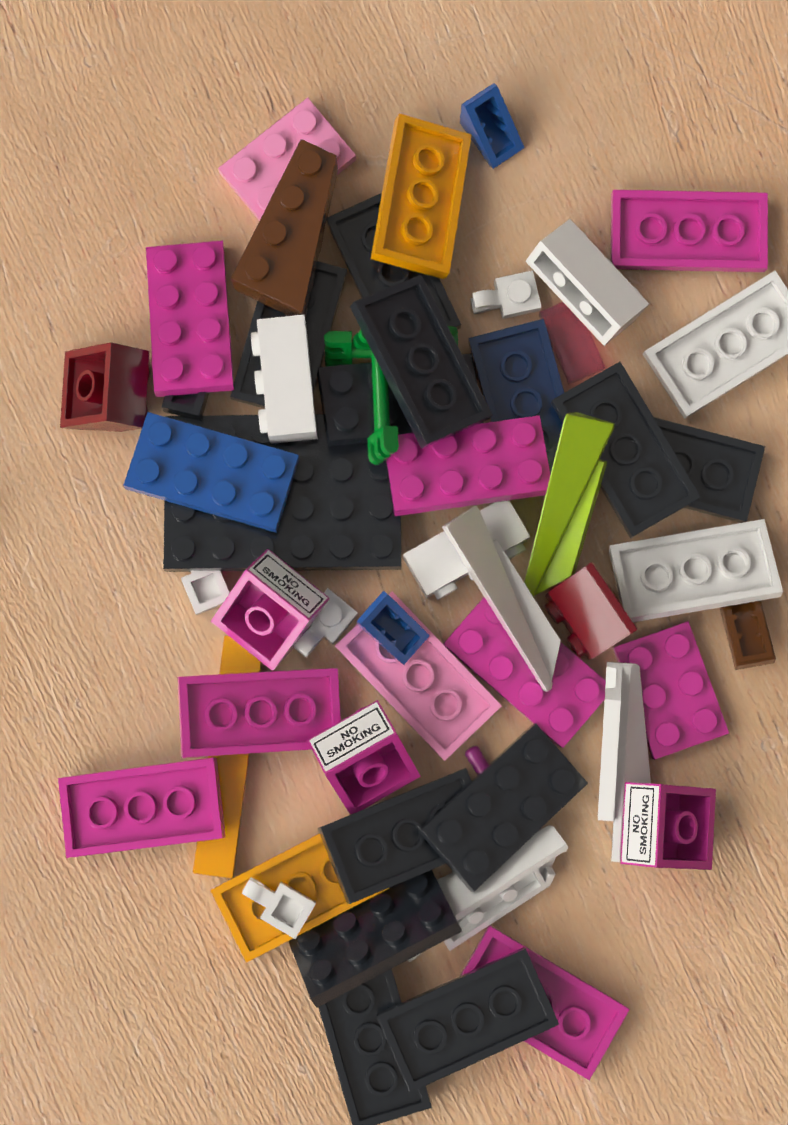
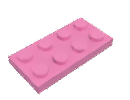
(429, 691)

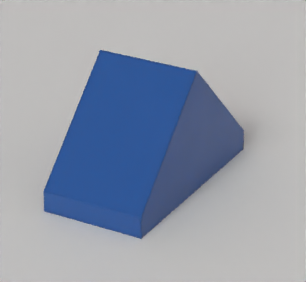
(491, 126)
(392, 628)

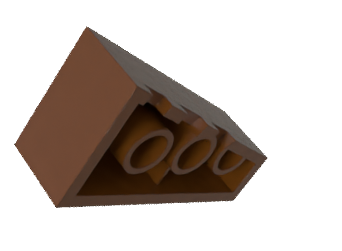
(288, 239)

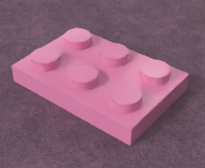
(260, 165)

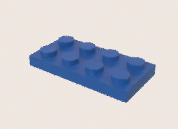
(211, 472)

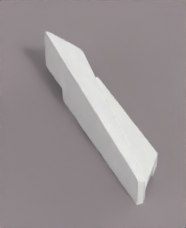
(506, 594)
(623, 745)
(510, 886)

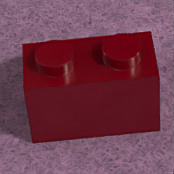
(105, 388)
(589, 613)

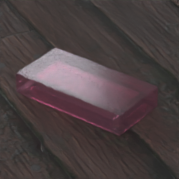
(571, 343)

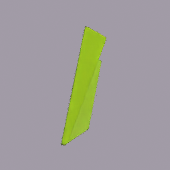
(568, 501)

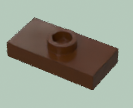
(748, 635)

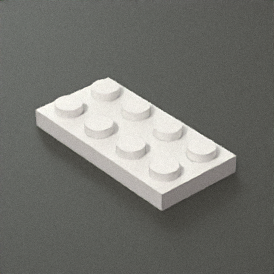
(723, 346)
(695, 571)

